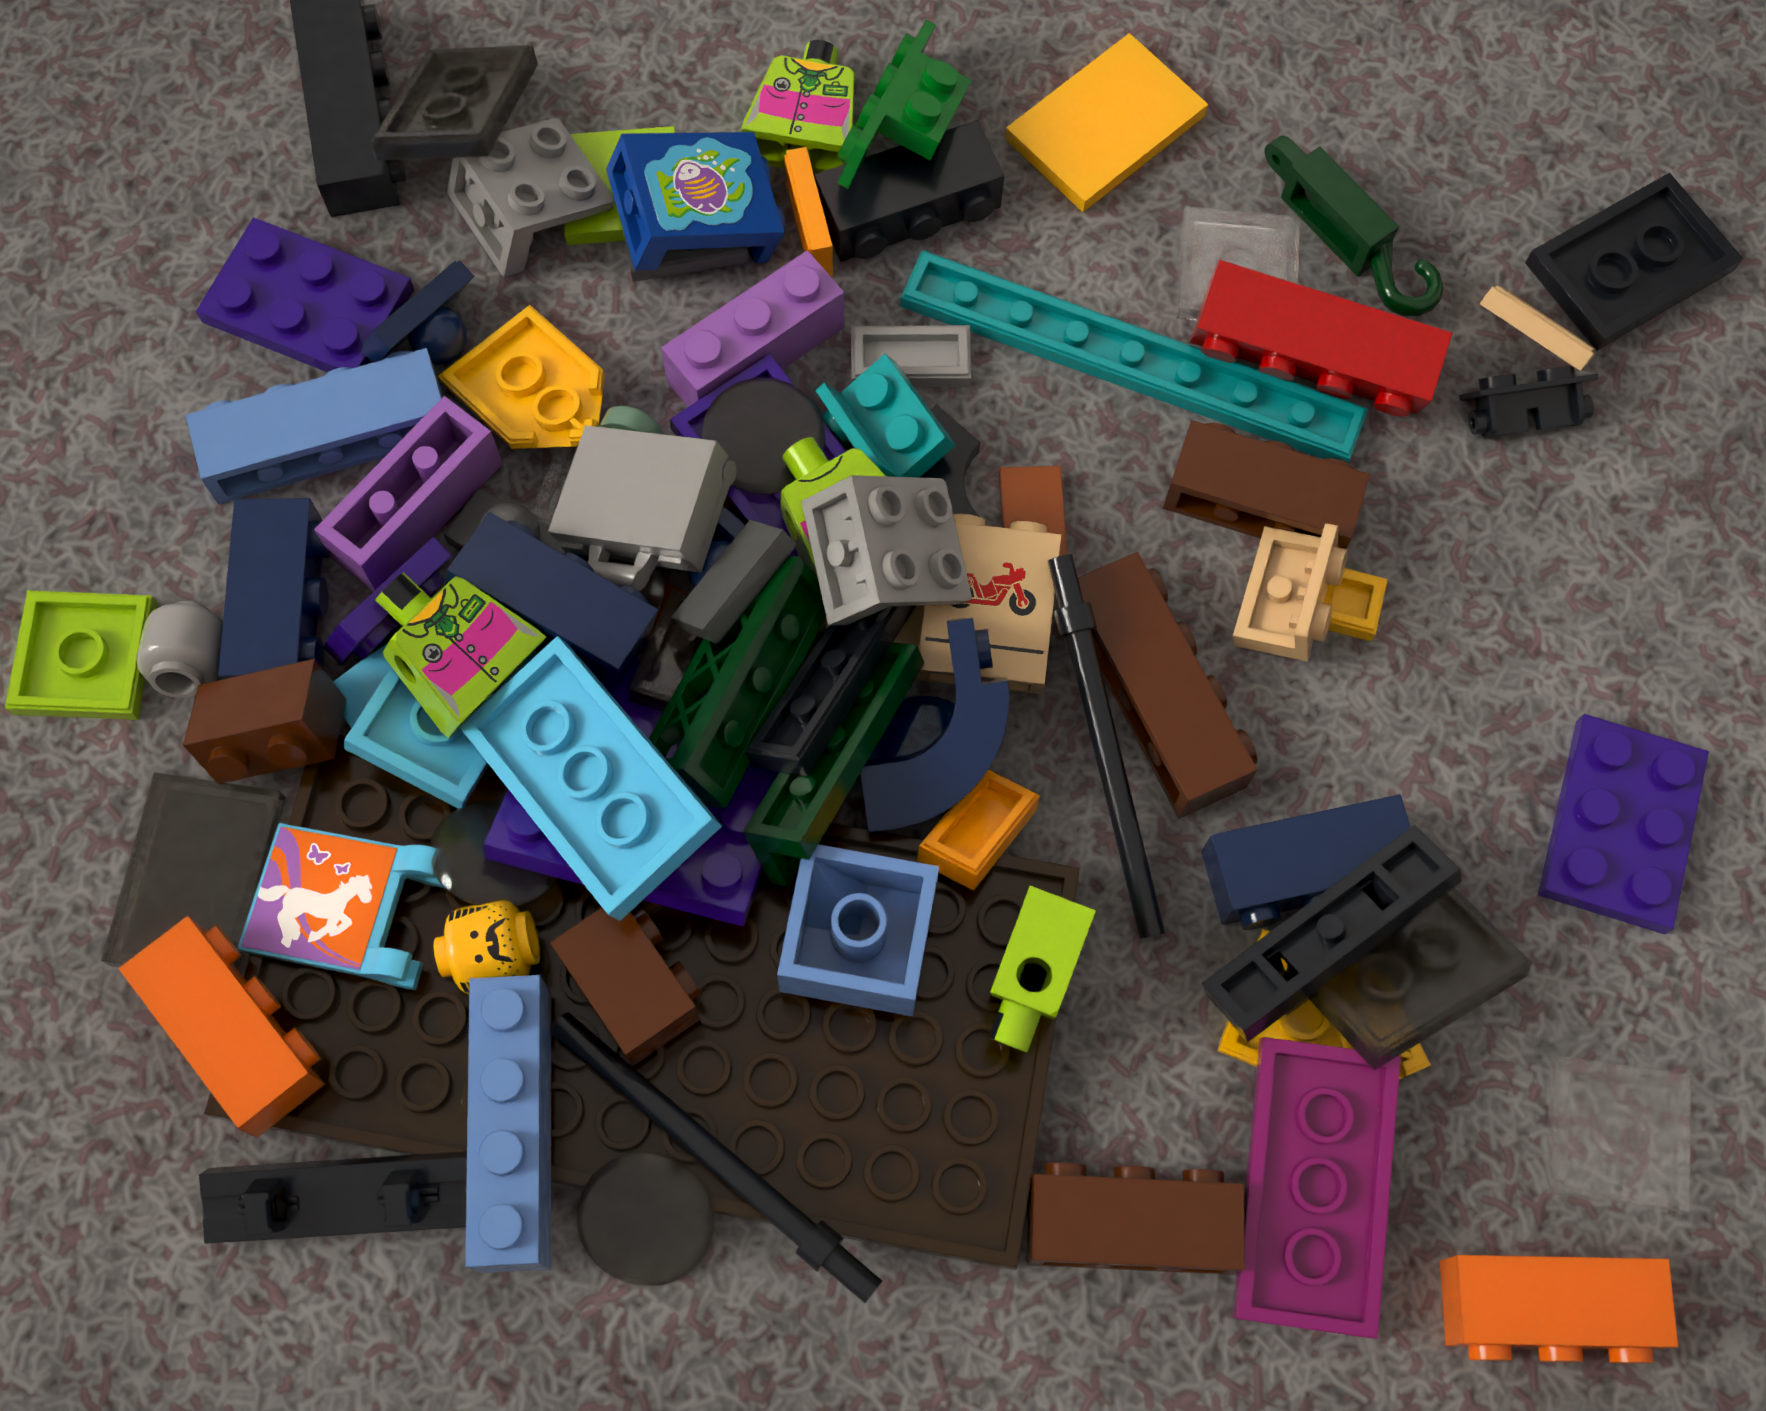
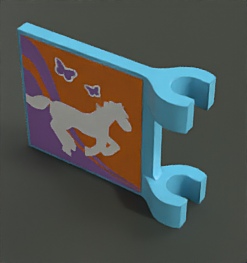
(332, 903)

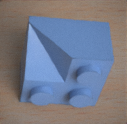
(858, 929)

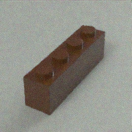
(1163, 689)

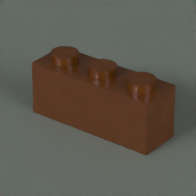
(1262, 484)
(1136, 1220)

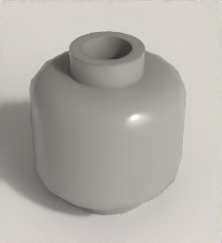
(180, 648)

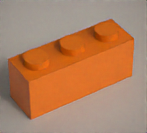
(224, 1025)
(1558, 1306)

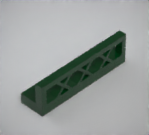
(743, 681)
(802, 807)

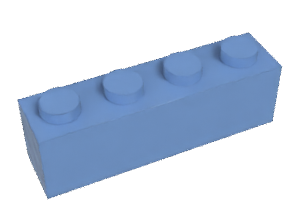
(311, 425)
(509, 1125)

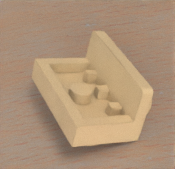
(1288, 591)

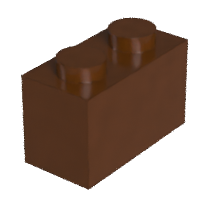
(265, 721)
(629, 981)

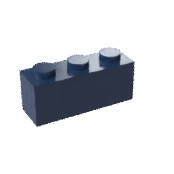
(273, 586)
(558, 596)
(1295, 859)

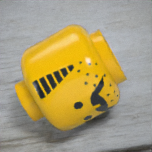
(487, 943)

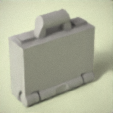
(641, 502)

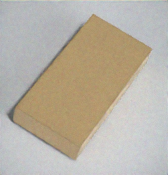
(1538, 327)

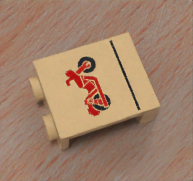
(1009, 598)

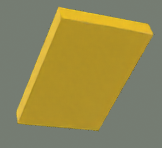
(1106, 122)

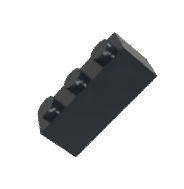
(912, 197)

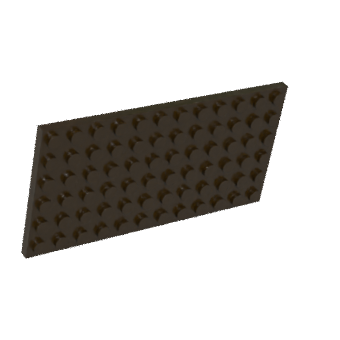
(851, 1112)

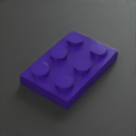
(301, 297)
(1624, 824)

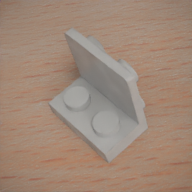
(525, 186)
(884, 546)

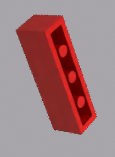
(1320, 339)

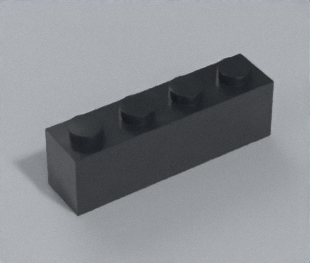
(345, 103)

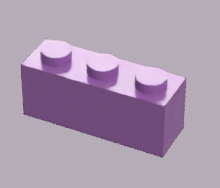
(775, 317)
(410, 494)

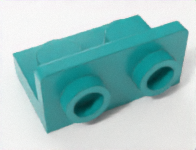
(887, 420)

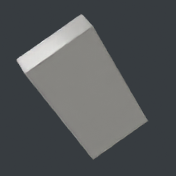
(924, 353)

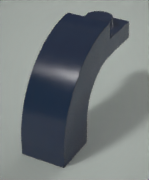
(932, 780)

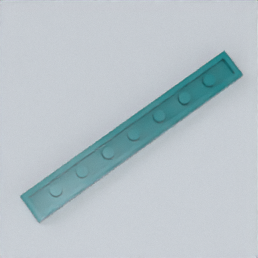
(1133, 357)

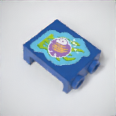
(693, 194)

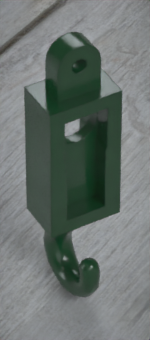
(1348, 222)

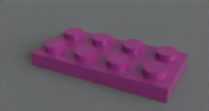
(1317, 1189)

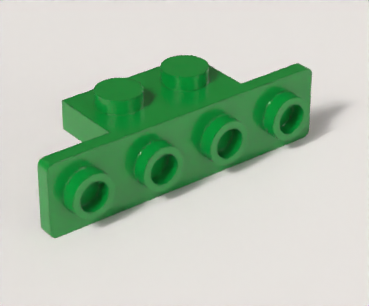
(908, 105)

